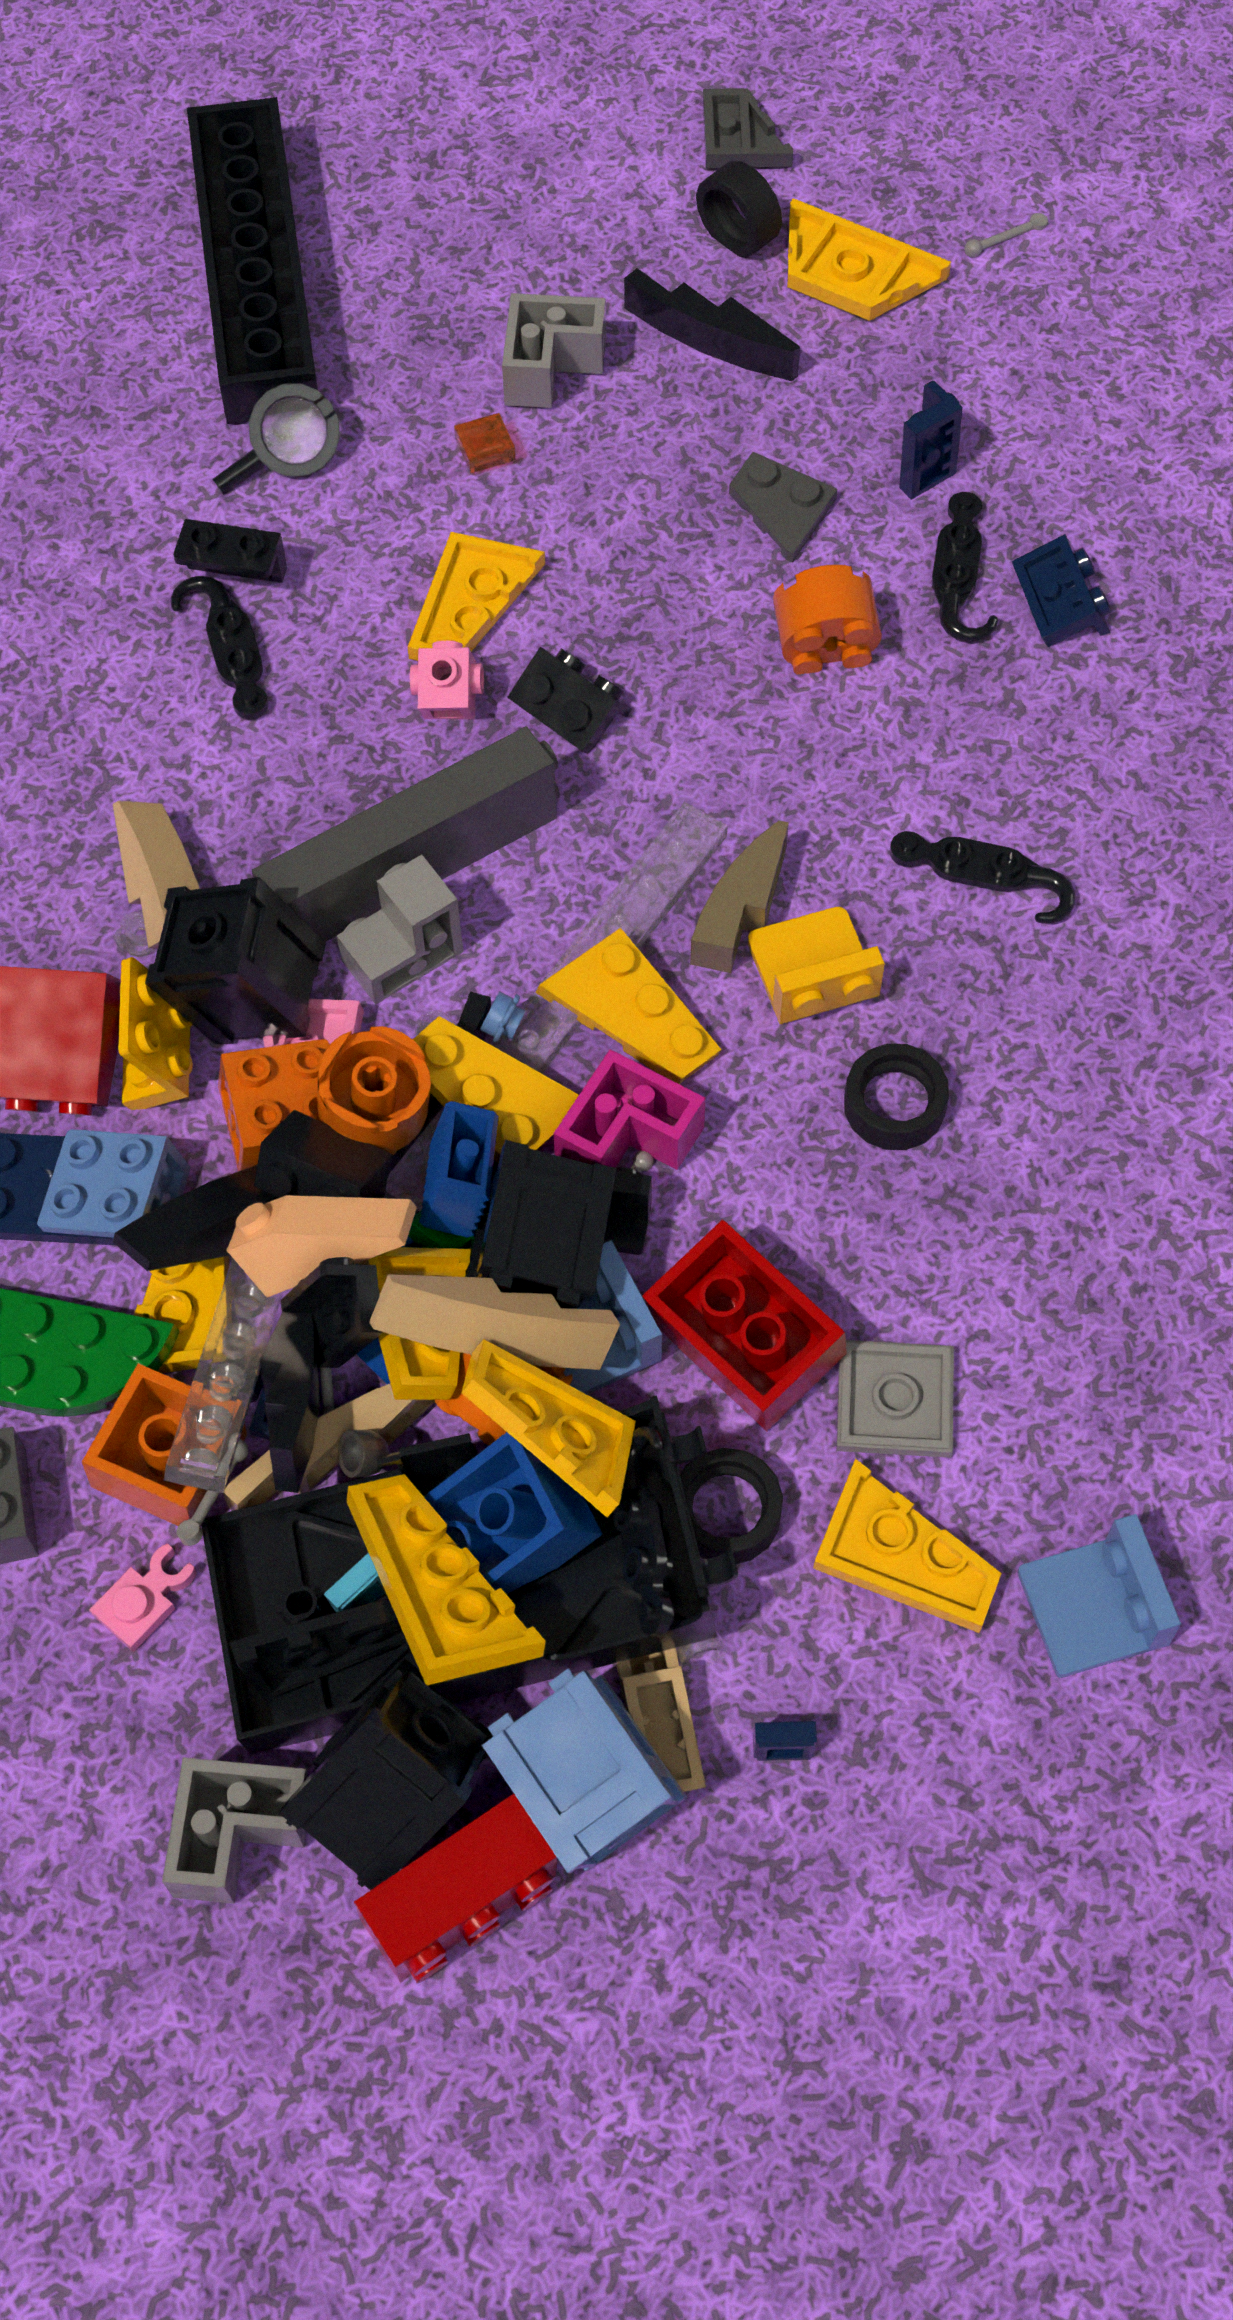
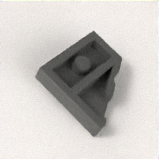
(740, 131)
(782, 501)

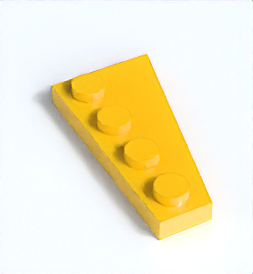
(435, 1587)

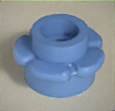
(503, 1017)

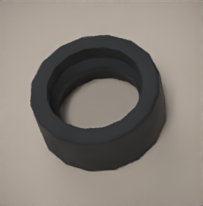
(755, 199)
(888, 1133)
(756, 1472)

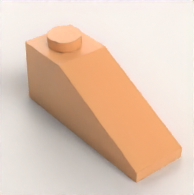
(293, 1234)

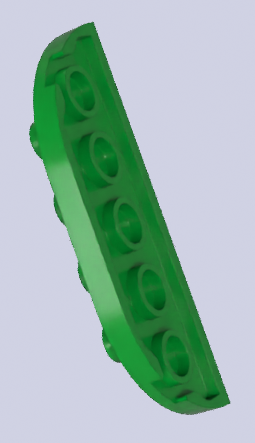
(71, 1355)

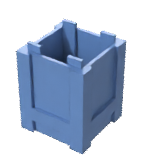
(582, 1770)

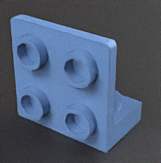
(110, 1181)
(638, 1336)
(1100, 1601)

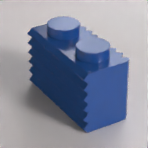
(459, 1169)

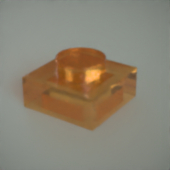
(484, 443)

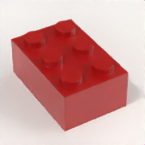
(745, 1324)
(458, 1890)

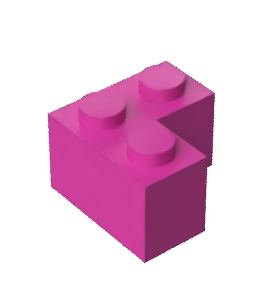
(628, 1108)

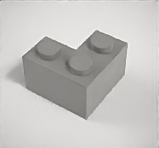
(550, 337)
(408, 935)
(214, 1815)

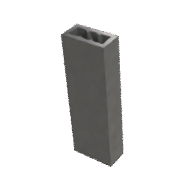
(446, 818)

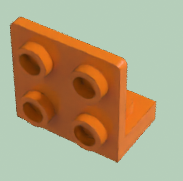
(263, 1089)

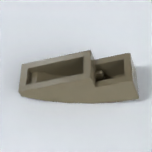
(739, 900)

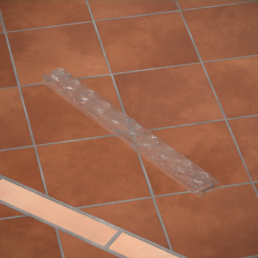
(637, 908)

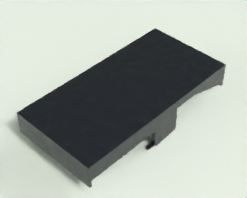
(284, 1554)

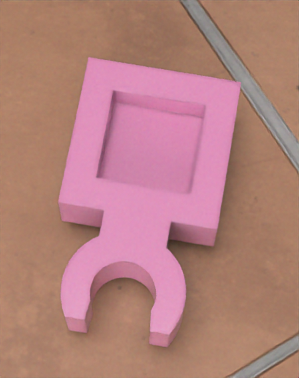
(138, 1603)

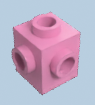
(446, 681)

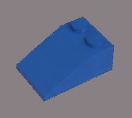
(513, 1514)

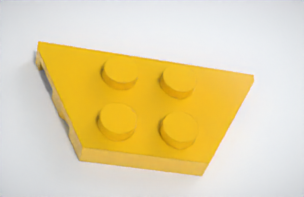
(855, 264)

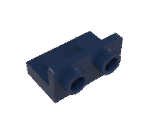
(930, 442)
(1060, 590)

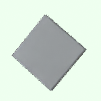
(896, 1399)

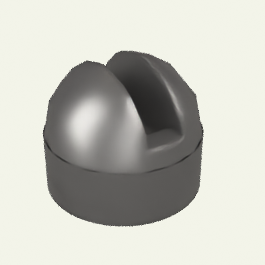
(359, 1452)

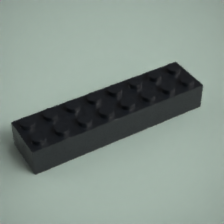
(250, 252)

